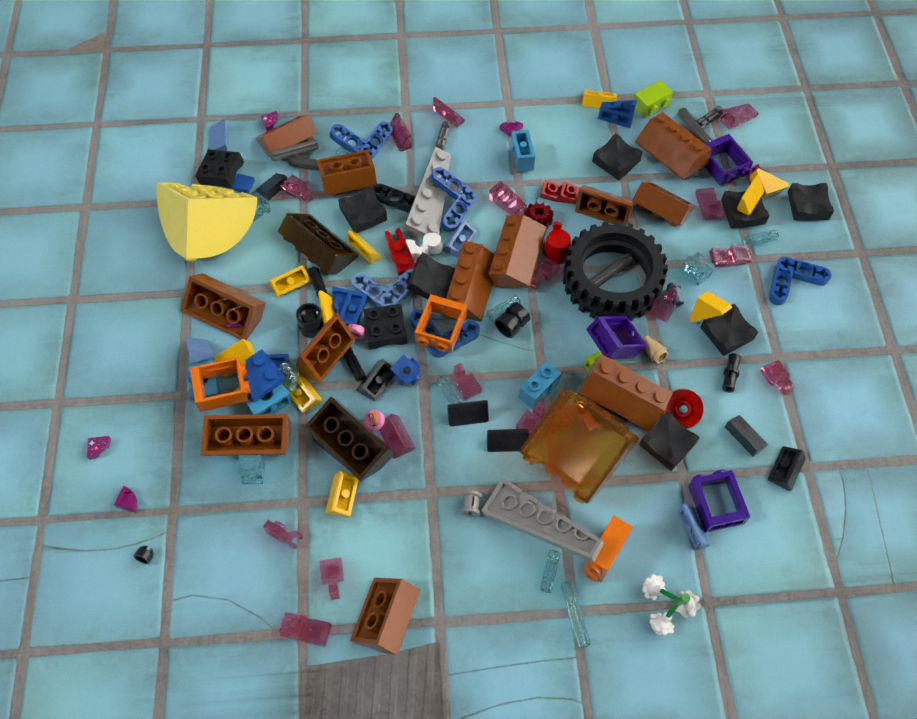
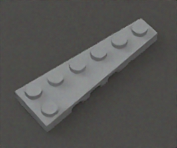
(429, 200)
(524, 513)

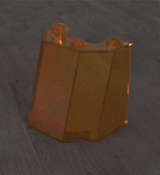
(579, 444)

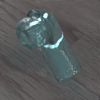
(292, 375)

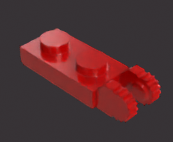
(399, 252)

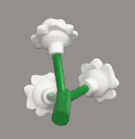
(684, 603)

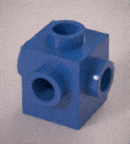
(402, 364)

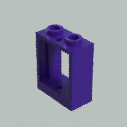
(735, 152)
(602, 333)
(722, 521)

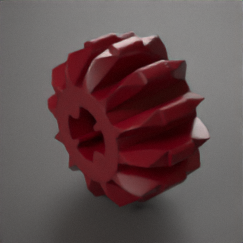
(540, 213)

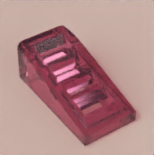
(736, 115)
(500, 190)

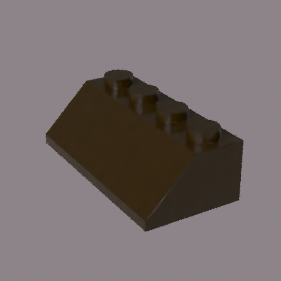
(316, 242)
(349, 439)

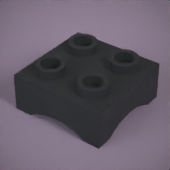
(617, 157)
(219, 168)
(810, 202)
(363, 210)
(737, 219)
(430, 277)
(385, 326)
(729, 330)
(669, 441)

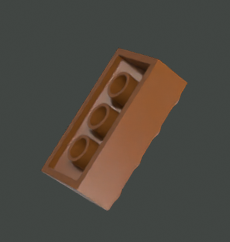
(673, 146)
(517, 252)
(471, 279)
(218, 303)
(625, 392)
(245, 435)

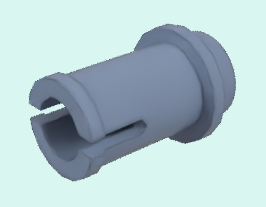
(678, 301)

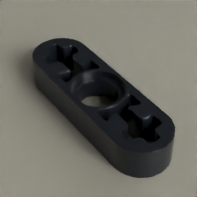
(390, 192)

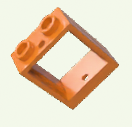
(444, 307)
(215, 369)
(613, 538)

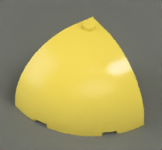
(203, 218)

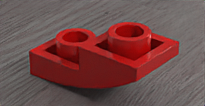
(559, 193)

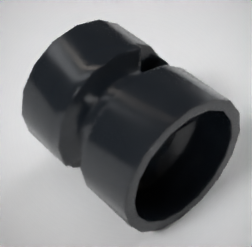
(309, 319)
(511, 321)

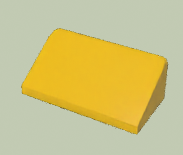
(595, 98)
(751, 196)
(363, 247)
(289, 281)
(327, 306)
(241, 349)
(305, 394)
(342, 494)

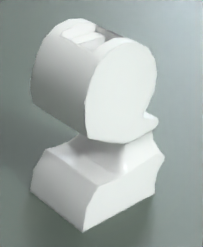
(430, 245)

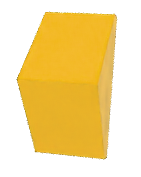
(771, 184)
(708, 306)

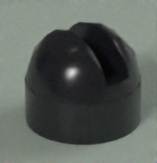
(144, 555)

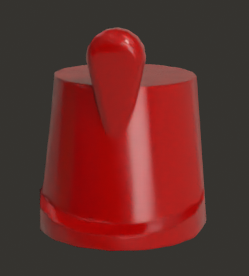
(556, 244)

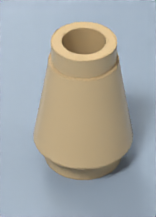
(655, 350)

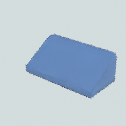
(219, 136)
(461, 233)
(198, 349)
(693, 527)

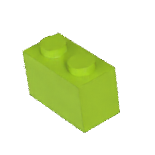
(653, 98)

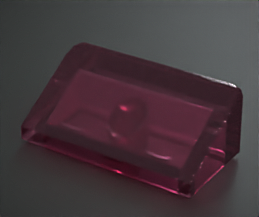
(447, 113)
(400, 133)
(396, 436)

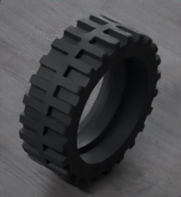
(619, 240)

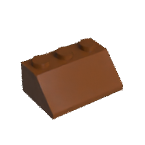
(287, 134)
(347, 172)
(663, 203)
(603, 205)
(325, 349)
(385, 615)

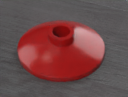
(687, 398)

